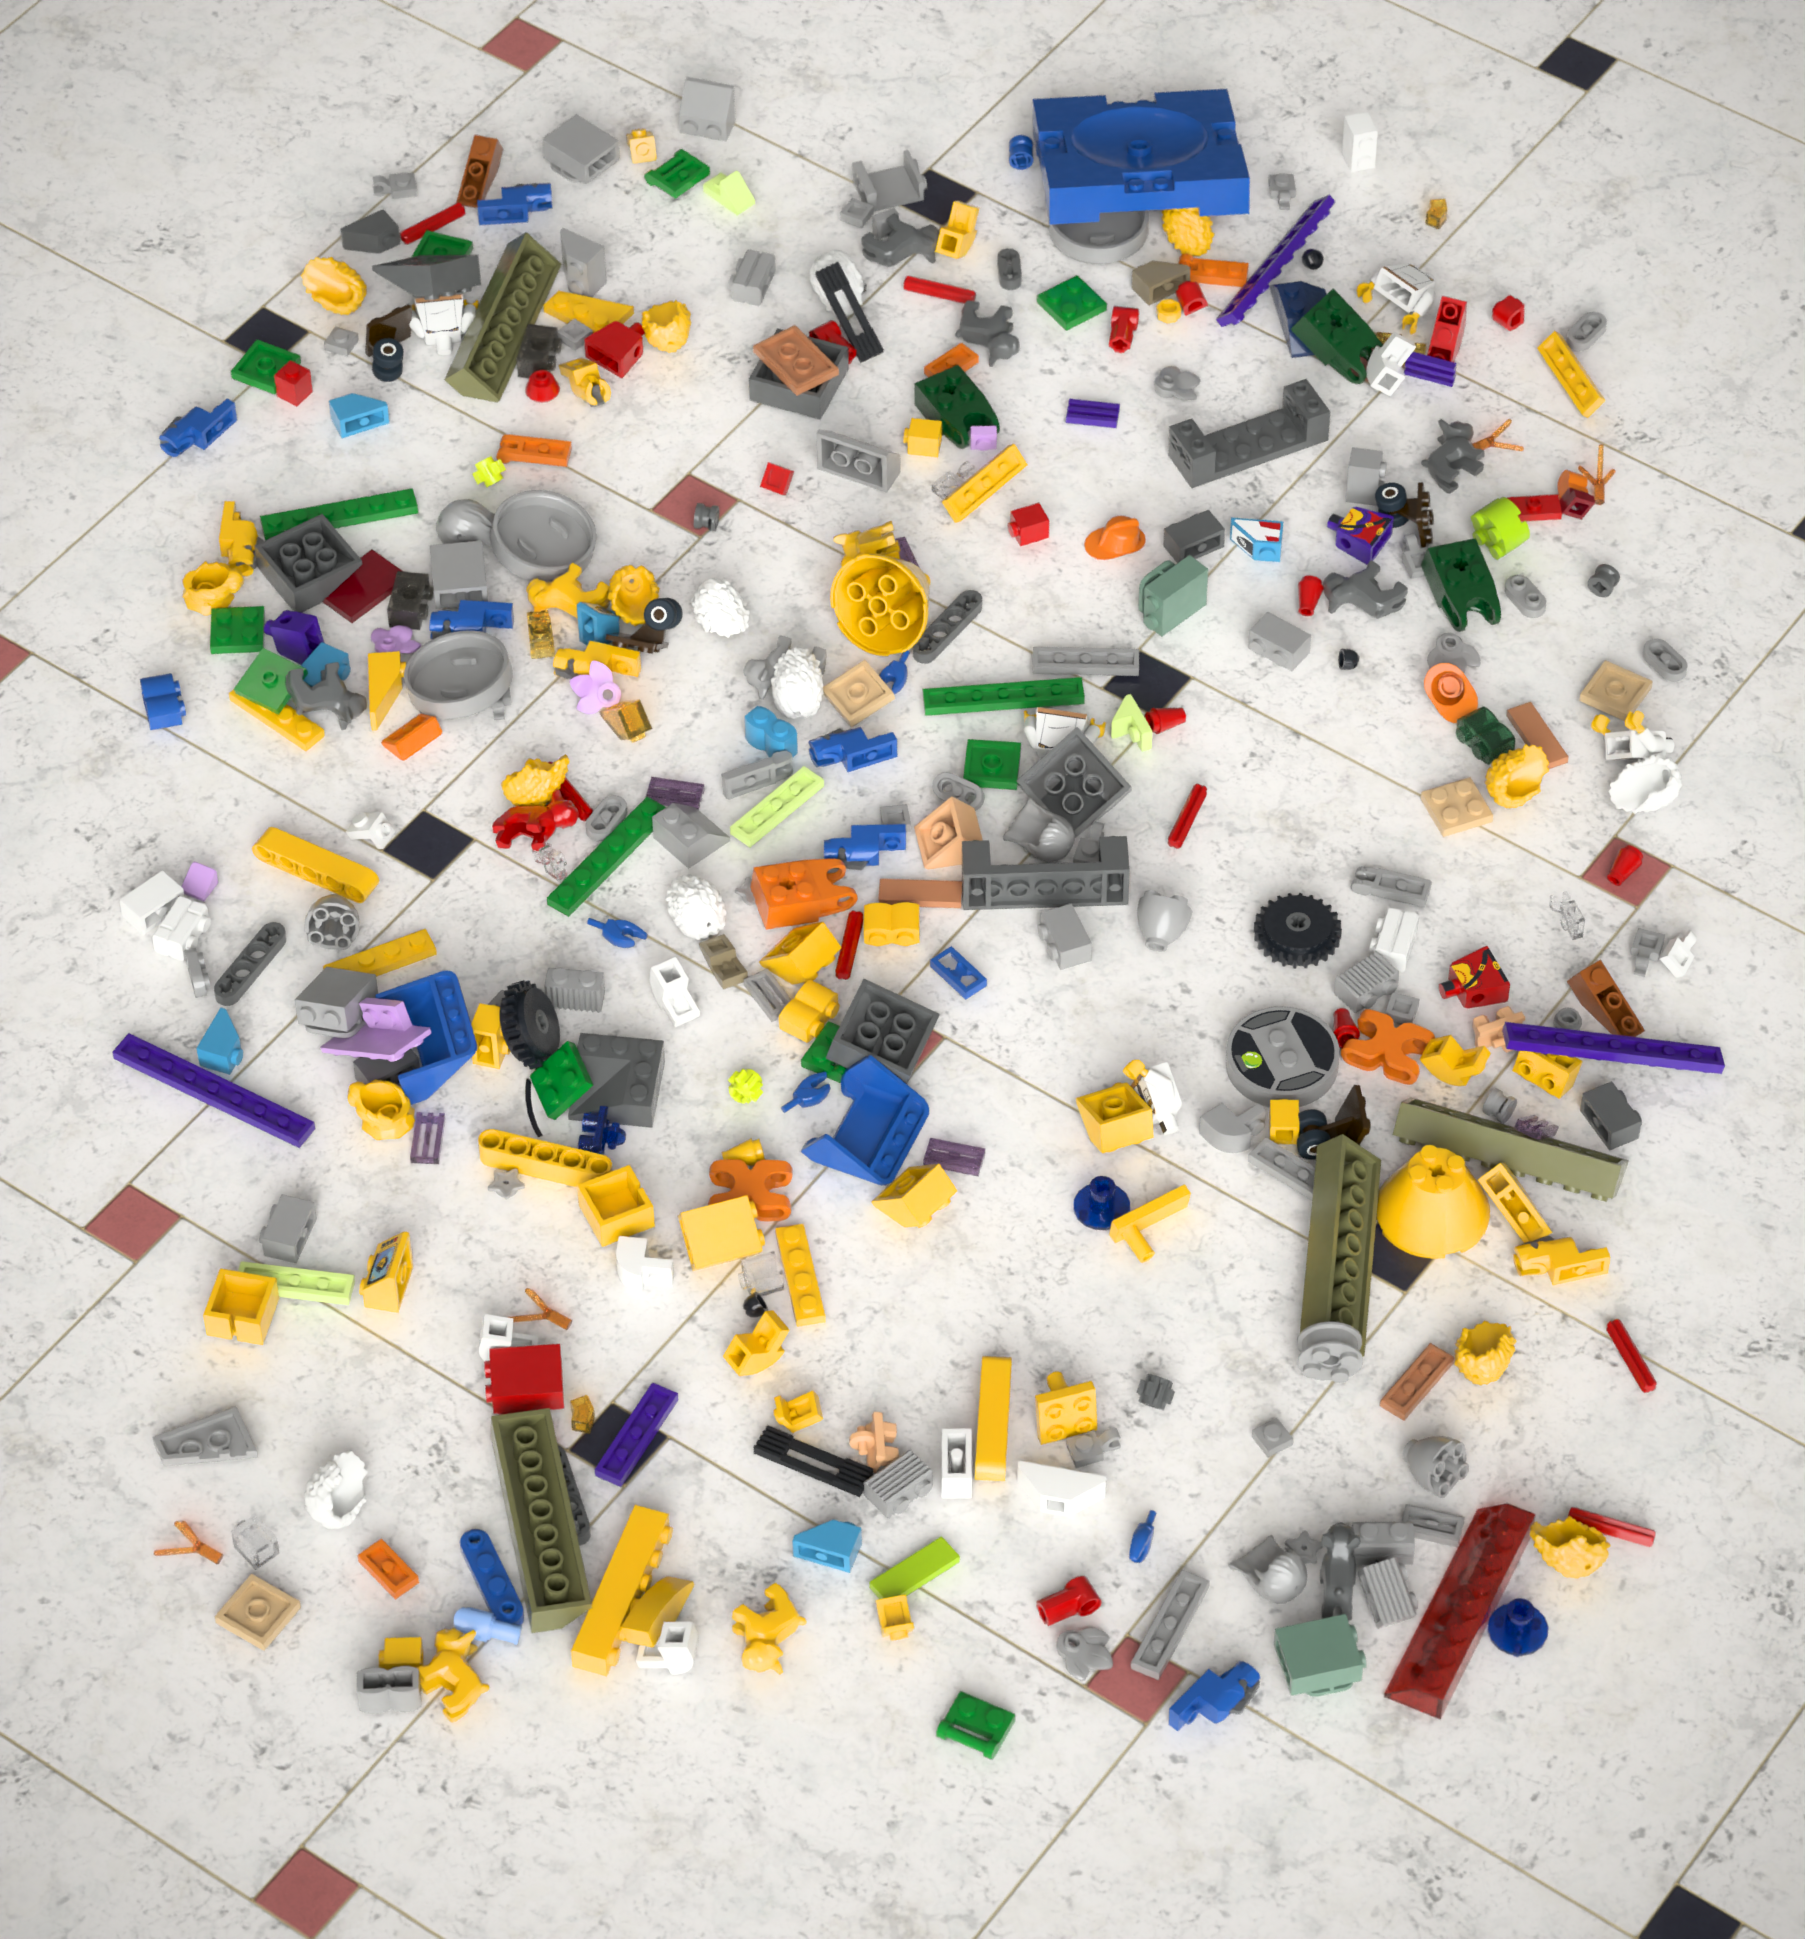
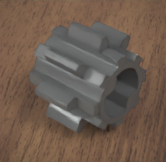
(1155, 1391)

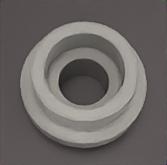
(1568, 1015)

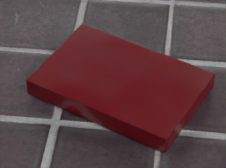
(363, 588)

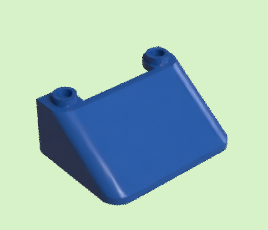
(436, 1004)
(876, 1128)

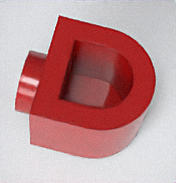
(1187, 294)
(1509, 313)

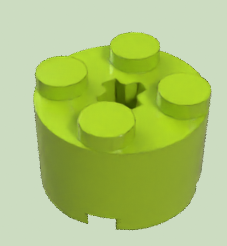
(1499, 527)

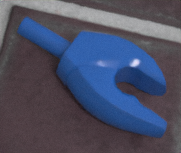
(896, 672)
(615, 930)
(806, 1094)
(1142, 1539)

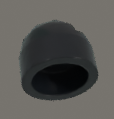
(1316, 256)
(1348, 659)
(754, 1305)

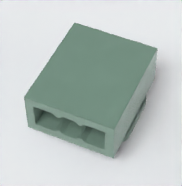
(1172, 594)
(1320, 1656)

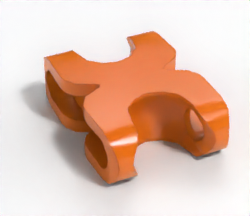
(1387, 1047)
(755, 1184)

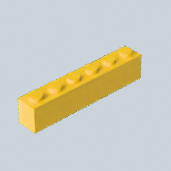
(620, 1589)

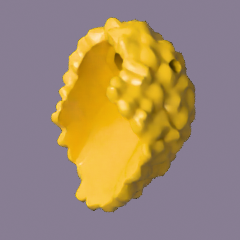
(1188, 230)
(334, 285)
(667, 325)
(630, 598)
(1516, 776)
(535, 782)
(1484, 1352)
(1570, 1546)

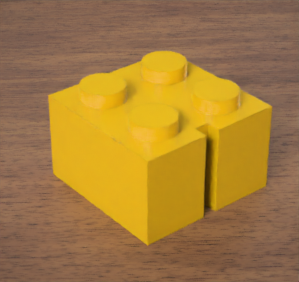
(612, 1205)
(241, 1306)

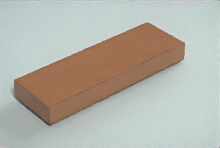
(1536, 732)
(922, 892)
(1417, 1381)

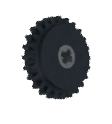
(1297, 930)
(529, 1024)

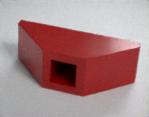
(1448, 329)

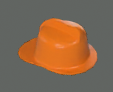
(1116, 539)
(1450, 691)

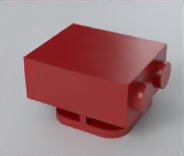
(525, 1378)

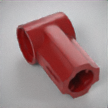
(1123, 325)
(831, 333)
(1075, 1598)

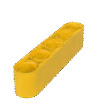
(315, 864)
(540, 1158)
(993, 1418)

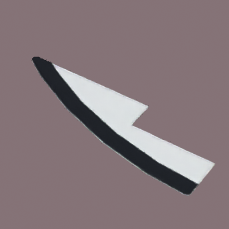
(534, 1106)

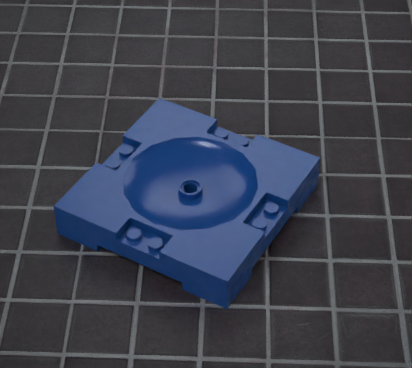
(1140, 155)

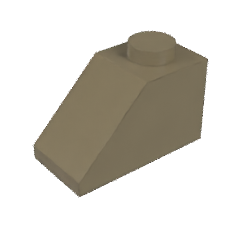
(1158, 280)

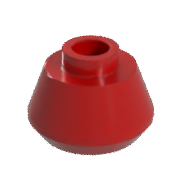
(542, 386)

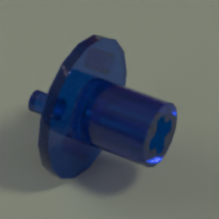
(1100, 1203)
(1518, 1628)

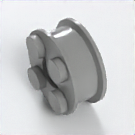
(1330, 1351)

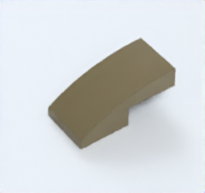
(723, 961)

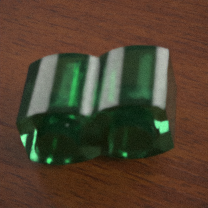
(1484, 735)

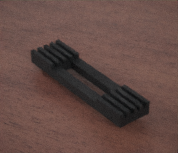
(832, 280)
(775, 1445)

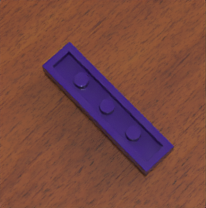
(636, 1434)

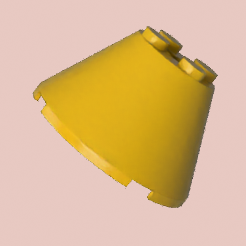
(881, 603)
(1433, 1205)

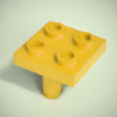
(1065, 1409)

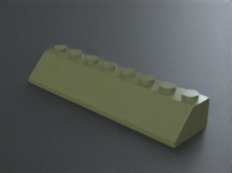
(496, 333)
(1498, 1143)
(1341, 1236)
(540, 1519)

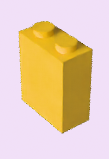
(721, 1233)

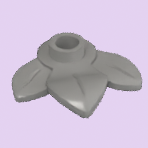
(1176, 383)
(1458, 655)
(1088, 1651)

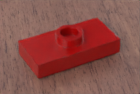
(1538, 507)

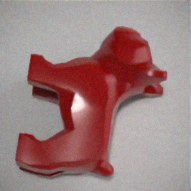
(535, 822)

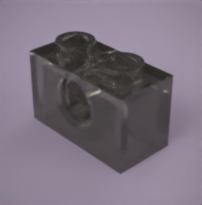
(538, 350)
(409, 600)

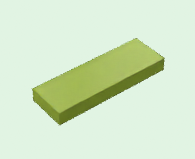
(915, 1570)

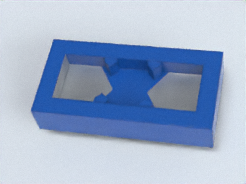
(958, 972)

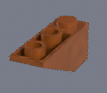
(480, 170)
(1605, 1001)

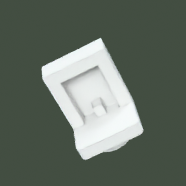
(371, 826)

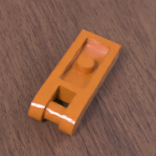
(1216, 271)
(534, 450)

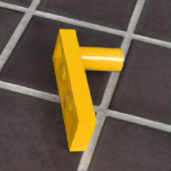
(1130, 1224)

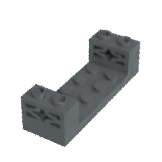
(1209, 457)
(1045, 884)

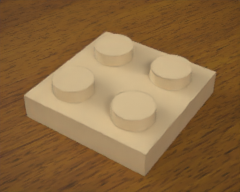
(1615, 690)
(858, 693)
(1456, 807)
(257, 1612)

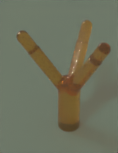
(1489, 441)
(1599, 492)
(548, 1313)
(199, 1547)

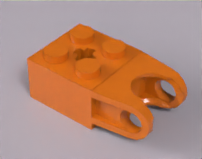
(799, 892)

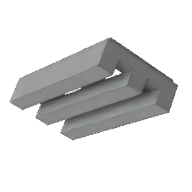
(759, 998)
(1430, 1529)

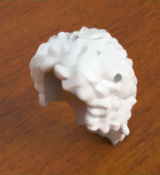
(852, 274)
(720, 608)
(797, 684)
(1646, 784)
(694, 904)
(336, 1491)

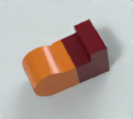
(1574, 491)

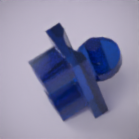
(604, 1134)

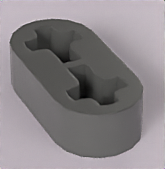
(1009, 269)

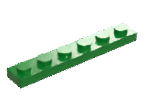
(344, 512)
(1003, 696)
(605, 858)

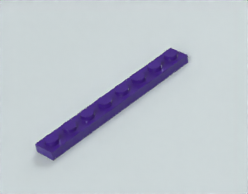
(1274, 262)
(1613, 1048)
(214, 1090)

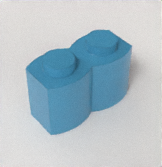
(769, 733)

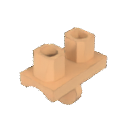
(1491, 1033)
(871, 1442)

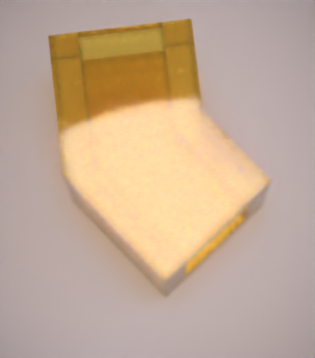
(1437, 213)
(583, 1414)

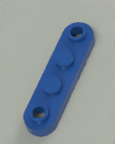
(491, 1577)

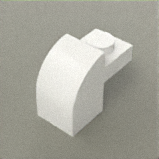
(1385, 363)
(671, 993)
(637, 1269)
(497, 1333)
(673, 1649)

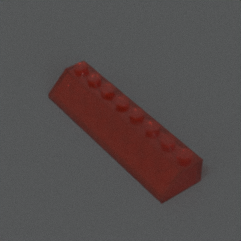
(1461, 1609)

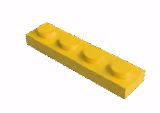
(1571, 374)
(984, 483)
(290, 725)
(389, 955)
(800, 1275)

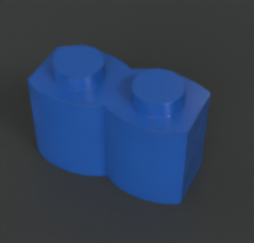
(161, 701)

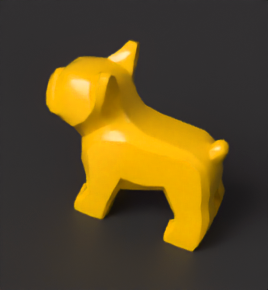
(869, 542)
(565, 592)
(766, 1630)
(453, 1672)

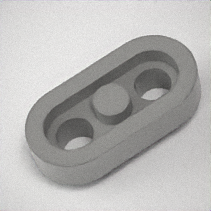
(1586, 331)
(1525, 596)
(1667, 662)
(960, 789)
(602, 819)
(195, 963)

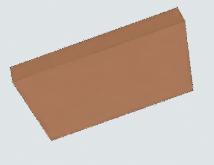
(796, 360)

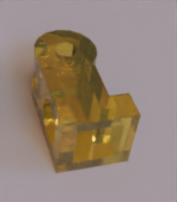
(540, 634)

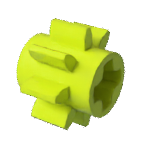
(489, 471)
(745, 1086)

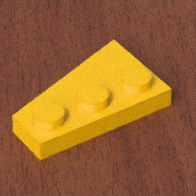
(589, 311)

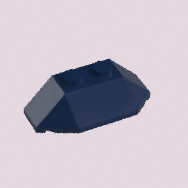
(1292, 303)

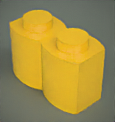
(891, 924)
(809, 1011)

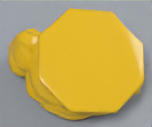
(211, 587)
(383, 1109)

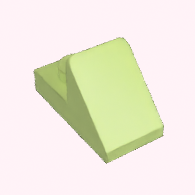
(730, 192)
(1132, 722)

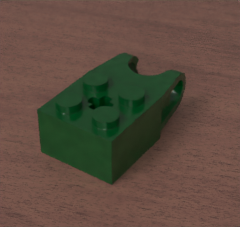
(1337, 336)
(955, 402)
(1461, 582)

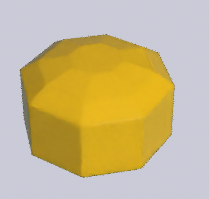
(1168, 310)

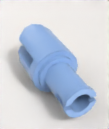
(485, 1625)

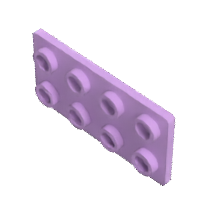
(385, 1034)

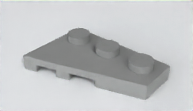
(207, 1440)

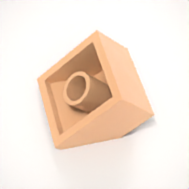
(944, 830)

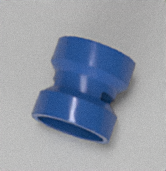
(1021, 152)

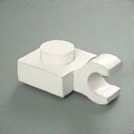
(1677, 953)

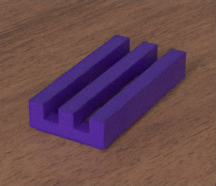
(1430, 369)
(1088, 413)

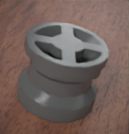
(706, 517)
(1603, 580)

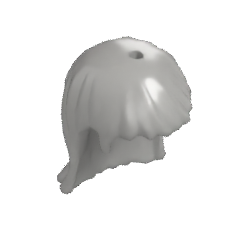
(464, 522)
(1041, 832)
(1273, 1572)

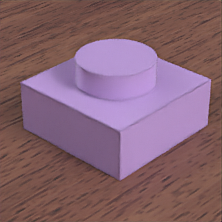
(983, 437)

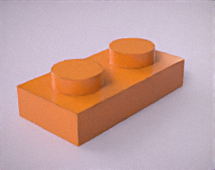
(959, 355)
(388, 1569)

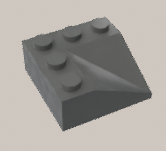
(432, 274)
(769, 390)
(306, 562)
(1075, 782)
(885, 1028)
(624, 1078)

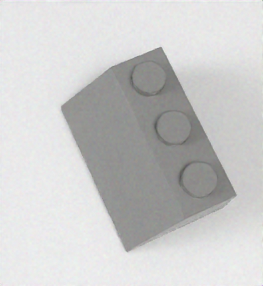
(857, 460)

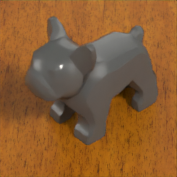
(901, 243)
(989, 331)
(1454, 454)
(1364, 592)
(326, 695)
(1338, 1569)

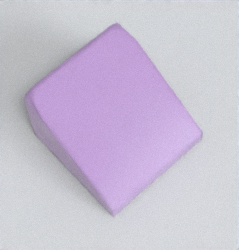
(200, 881)

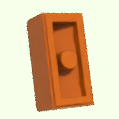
(412, 736)

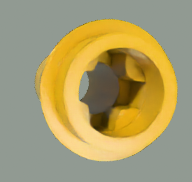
(748, 1152)

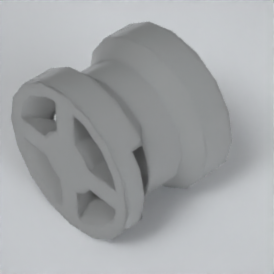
(1499, 1105)

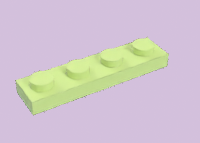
(776, 806)
(306, 1283)

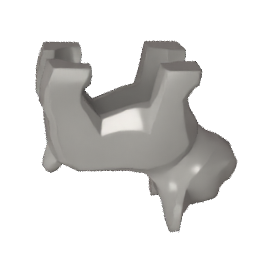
(762, 671)

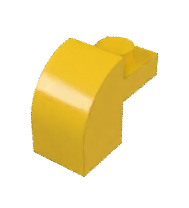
(959, 234)
(1451, 1063)
(760, 1349)

